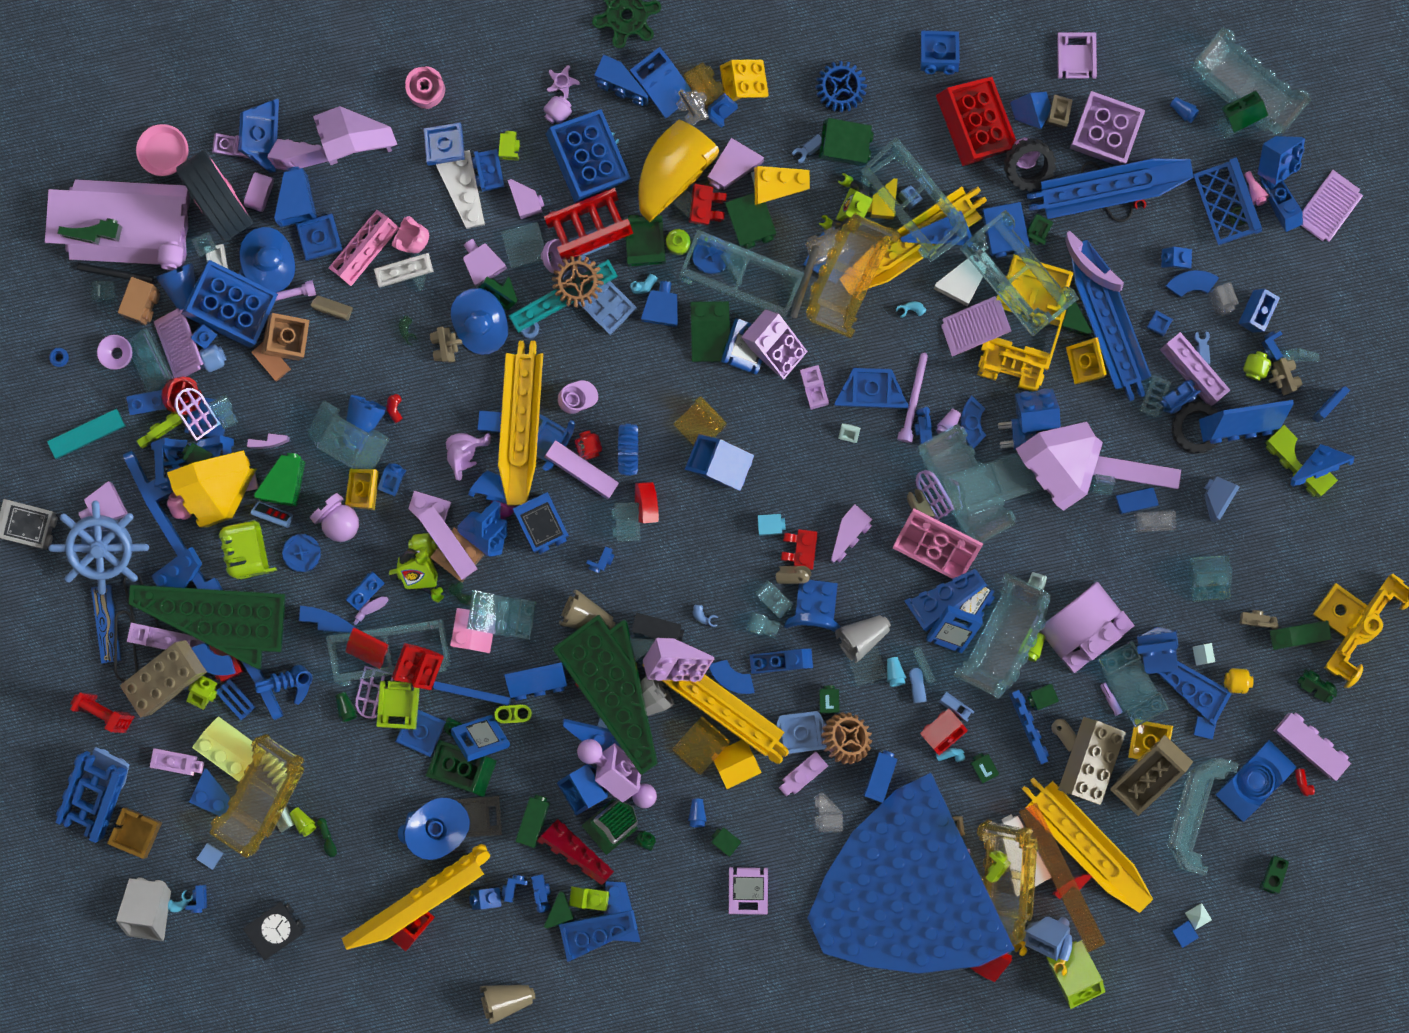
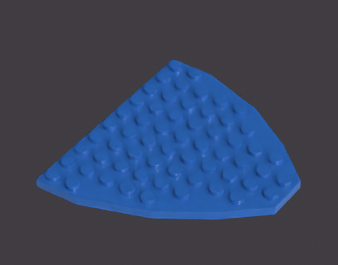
(908, 892)

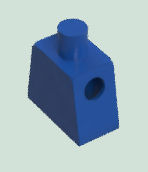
(661, 306)

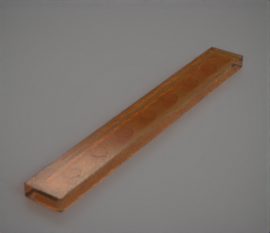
(1062, 878)

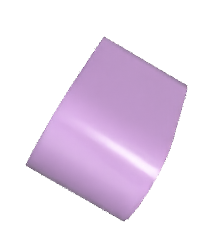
(258, 192)

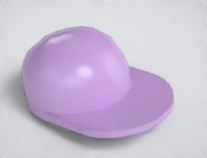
(577, 397)

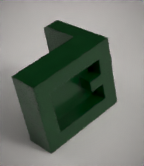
(195, 453)

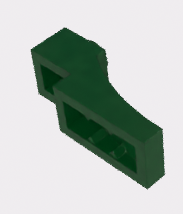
(105, 229)
(1300, 635)

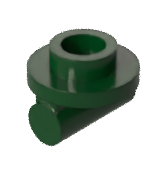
(451, 723)
(645, 840)

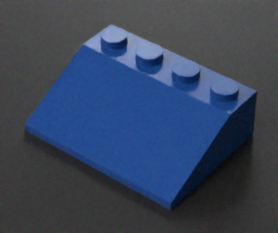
(587, 155)
(230, 304)
(1244, 422)

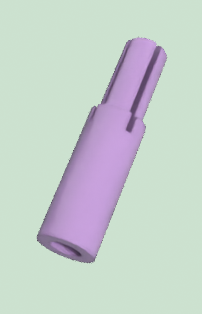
(1111, 700)

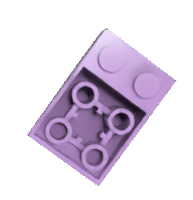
(774, 343)
(675, 661)

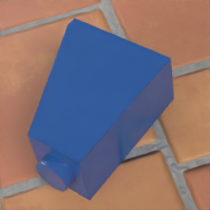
(880, 776)

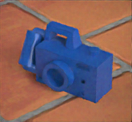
(923, 427)
(541, 891)

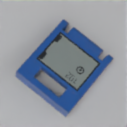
(738, 351)
(952, 633)
(484, 735)

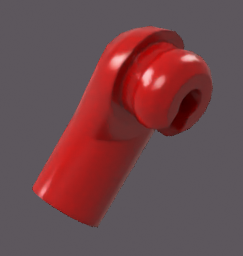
(391, 407)
(1302, 783)

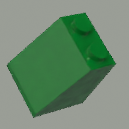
(283, 481)

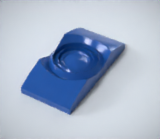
(1256, 781)

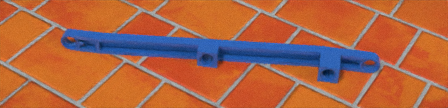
(152, 497)

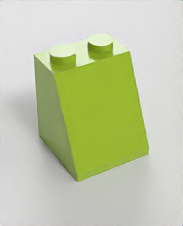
(1082, 978)

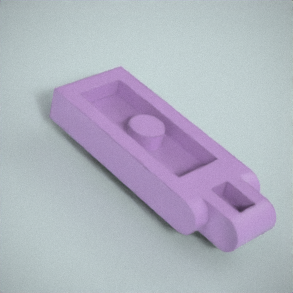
(175, 762)
(803, 774)

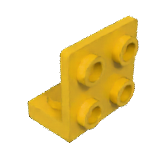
(744, 79)

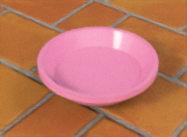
(162, 149)

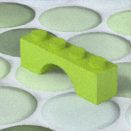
(1283, 445)

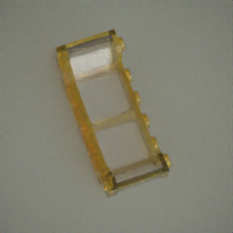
(848, 273)
(259, 797)
(1015, 889)

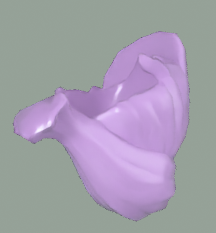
(461, 451)

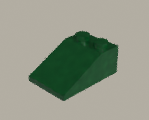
(709, 330)
(452, 768)

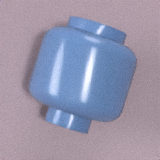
(212, 358)

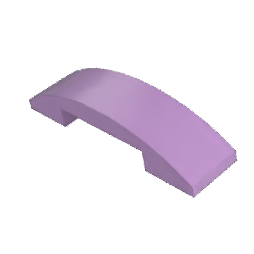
(1106, 280)
(158, 637)

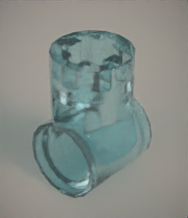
(223, 409)
(761, 625)

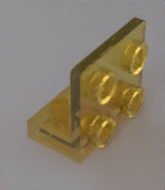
(700, 420)
(701, 745)

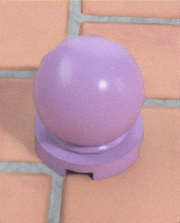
(337, 520)

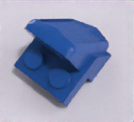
(485, 530)
(1158, 650)

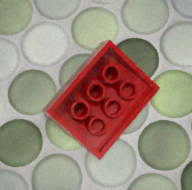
(976, 120)

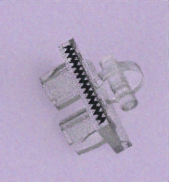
(694, 104)

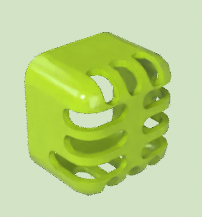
(248, 547)

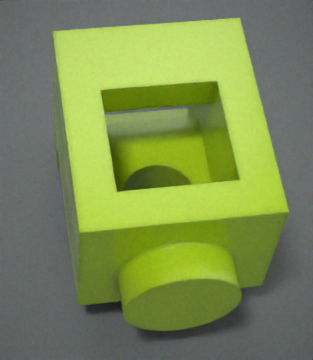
(509, 146)

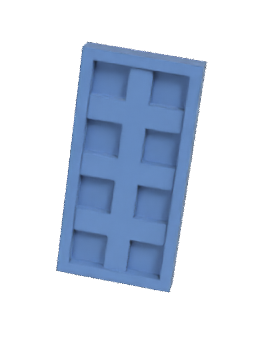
(611, 306)

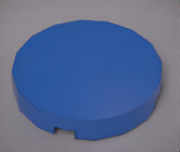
(708, 259)
(301, 553)

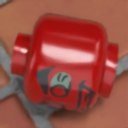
(588, 445)

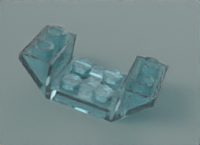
(346, 440)
(501, 615)
(1132, 684)

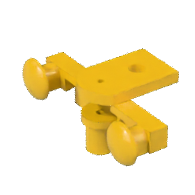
(1358, 623)

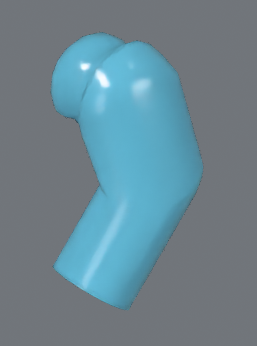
(643, 287)
(952, 752)

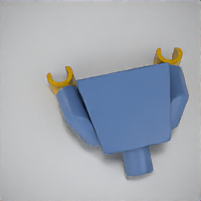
(1050, 939)

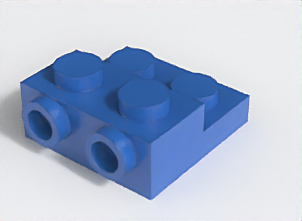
(939, 52)

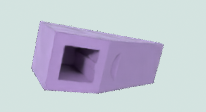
(293, 154)
(850, 527)

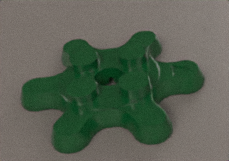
(622, 27)

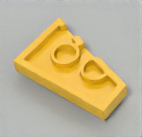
(779, 182)

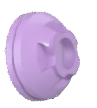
(551, 248)
(106, 348)

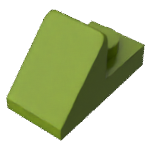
(589, 898)

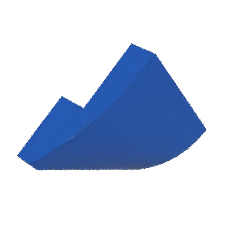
(490, 485)

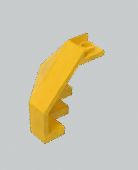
(213, 486)

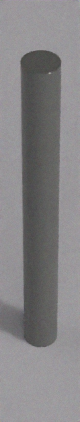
(805, 280)

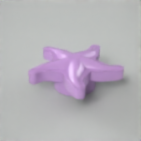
(562, 81)

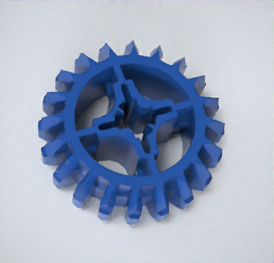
(849, 72)
(628, 449)

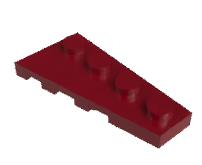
(577, 853)

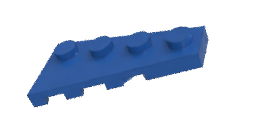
(931, 604)
(1199, 691)
(1026, 720)

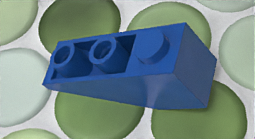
(1283, 204)
(781, 661)

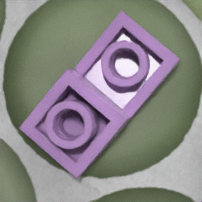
(226, 145)

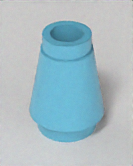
(895, 673)

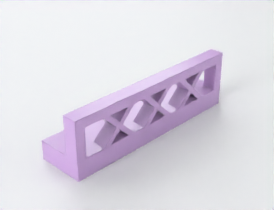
(1195, 368)

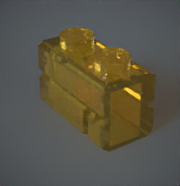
(701, 79)

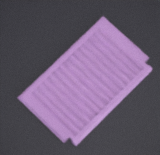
(1330, 206)
(975, 325)
(177, 344)

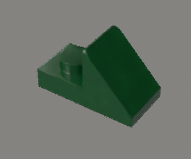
(503, 292)

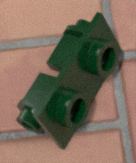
(1324, 689)

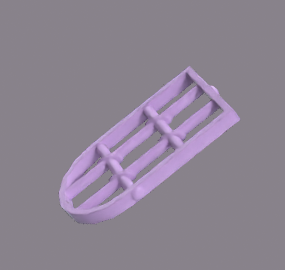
(202, 415)
(940, 498)
(367, 699)

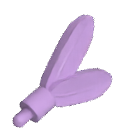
(370, 607)

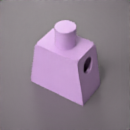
(482, 262)
(108, 500)

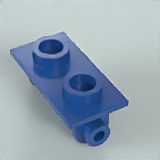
(1186, 394)
(145, 402)
(365, 590)

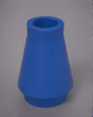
(1185, 110)
(697, 814)

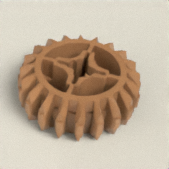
(569, 282)
(857, 739)

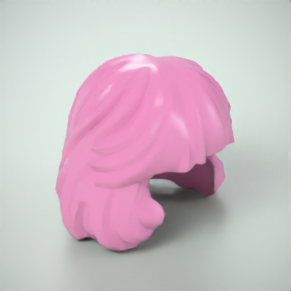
(411, 236)

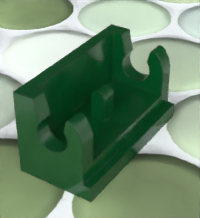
(1245, 111)

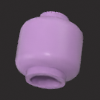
(557, 110)
(170, 255)

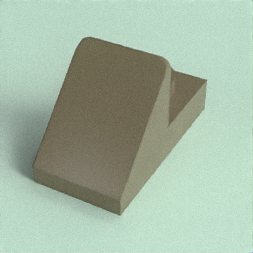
(1059, 111)

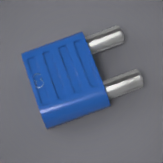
(1018, 437)

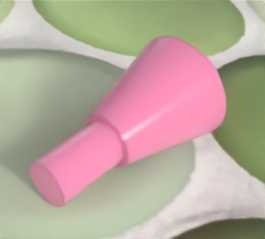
(1257, 193)

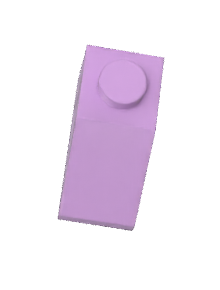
(526, 199)

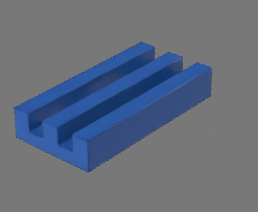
(230, 705)

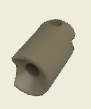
(922, 504)
(793, 575)
(1065, 734)

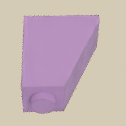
(733, 165)

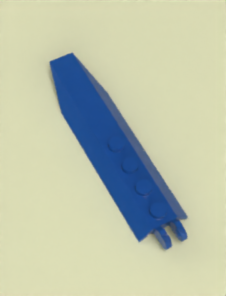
(1111, 186)
(1112, 327)

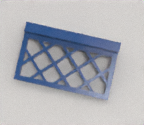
(1244, 200)

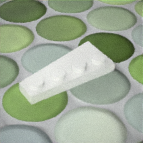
(462, 187)

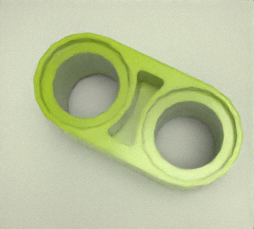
(513, 714)

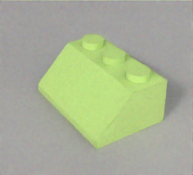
(225, 748)

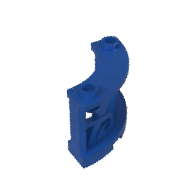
(173, 447)

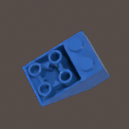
(614, 76)
(660, 81)

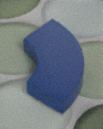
(1192, 281)
(971, 420)
(213, 662)
(731, 679)

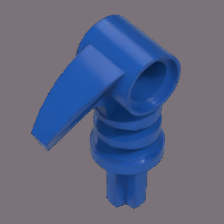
(289, 679)

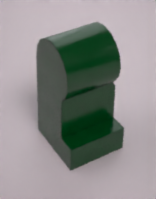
(1274, 875)

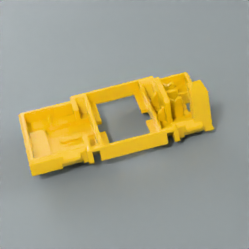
(1027, 363)

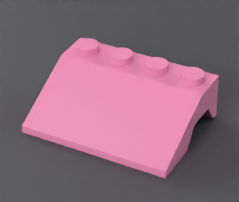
(937, 545)

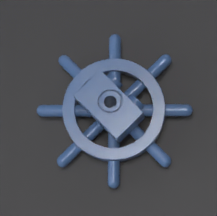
(100, 538)

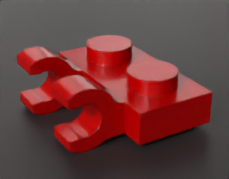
(701, 205)
(805, 548)

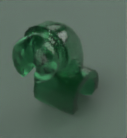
(403, 328)
(464, 599)

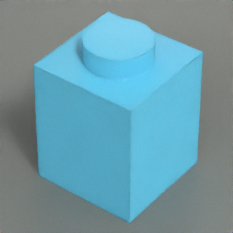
(771, 524)

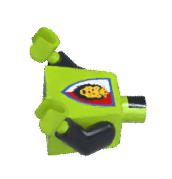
(855, 201)
(417, 572)

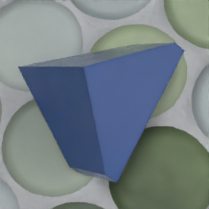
(1032, 109)

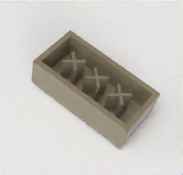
(163, 678)
(1092, 760)
(1151, 775)

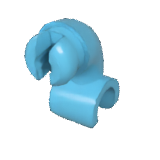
(914, 305)
(178, 906)

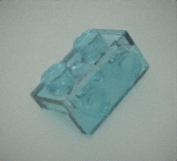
(627, 524)

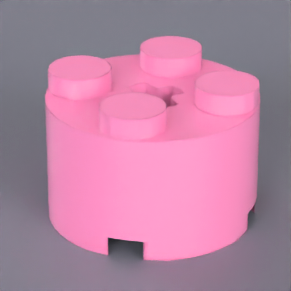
(425, 76)

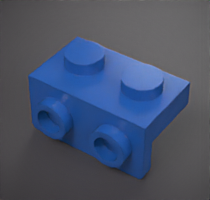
(489, 170)

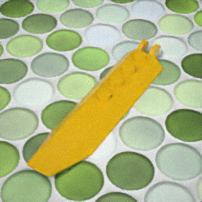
(905, 254)
(520, 422)
(733, 715)
(1090, 846)
(420, 900)

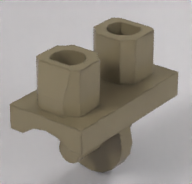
(447, 343)
(1283, 376)

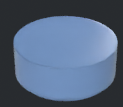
(531, 331)

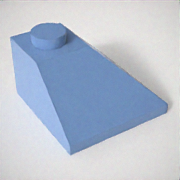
(1218, 496)

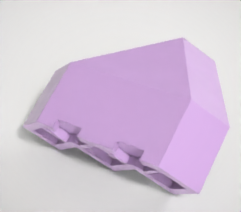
(348, 132)
(1063, 461)

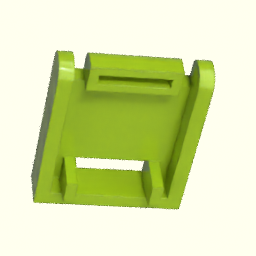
(398, 702)

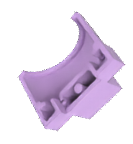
(1087, 625)

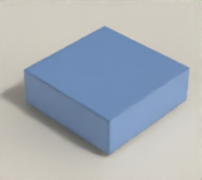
(210, 856)

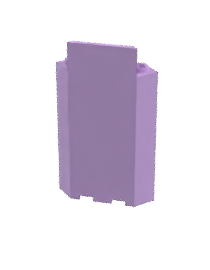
(145, 211)

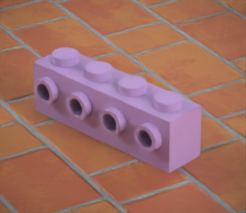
(1312, 746)

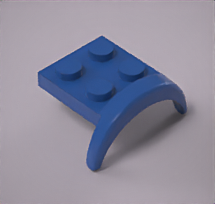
(549, 432)
(815, 605)

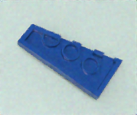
(591, 933)

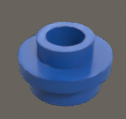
(52, 357)

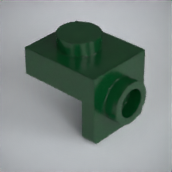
(1039, 229)

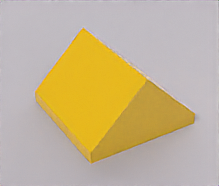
(1086, 361)
(362, 488)
(1146, 736)
(736, 764)

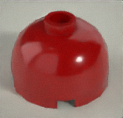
(173, 387)

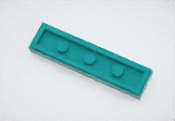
(86, 433)

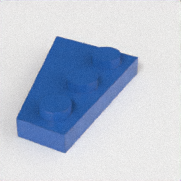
(179, 570)
(619, 902)

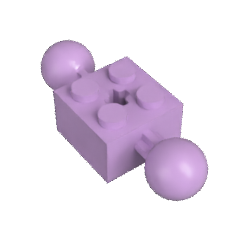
(617, 773)

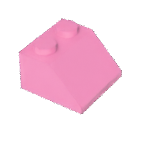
(467, 638)

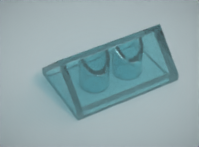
(149, 361)

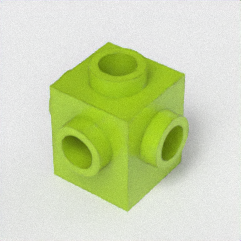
(202, 692)

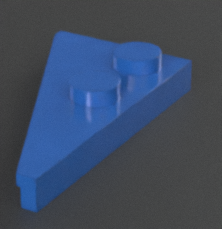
(937, 231)

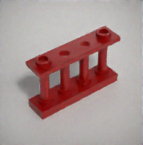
(592, 241)
(116, 721)

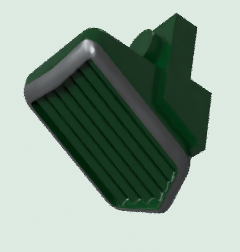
(611, 825)

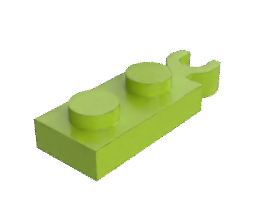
(159, 430)

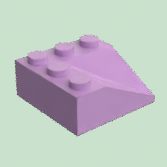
(1107, 129)

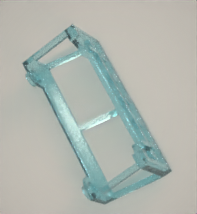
(903, 156)
(711, 241)
(975, 251)
(346, 678)

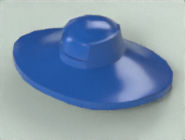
(267, 259)
(479, 321)
(436, 828)

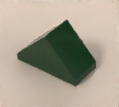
(1075, 321)
(560, 912)

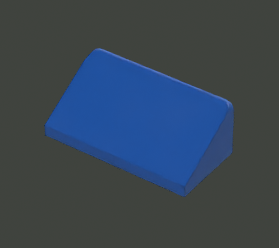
(1137, 500)

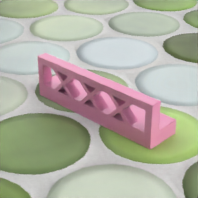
(366, 248)

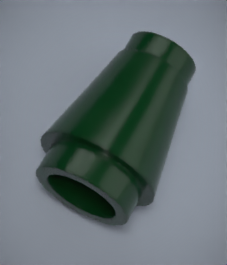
(345, 707)

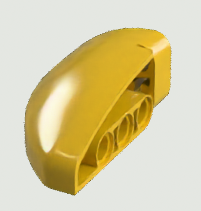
(673, 166)

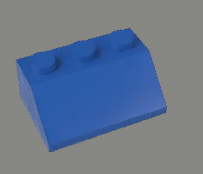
(536, 681)

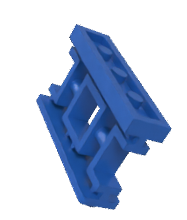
(105, 800)

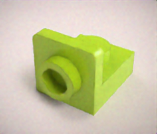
(997, 869)

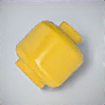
(1238, 681)

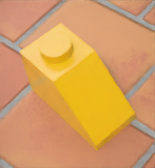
(878, 207)

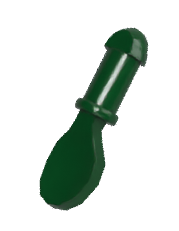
(329, 845)

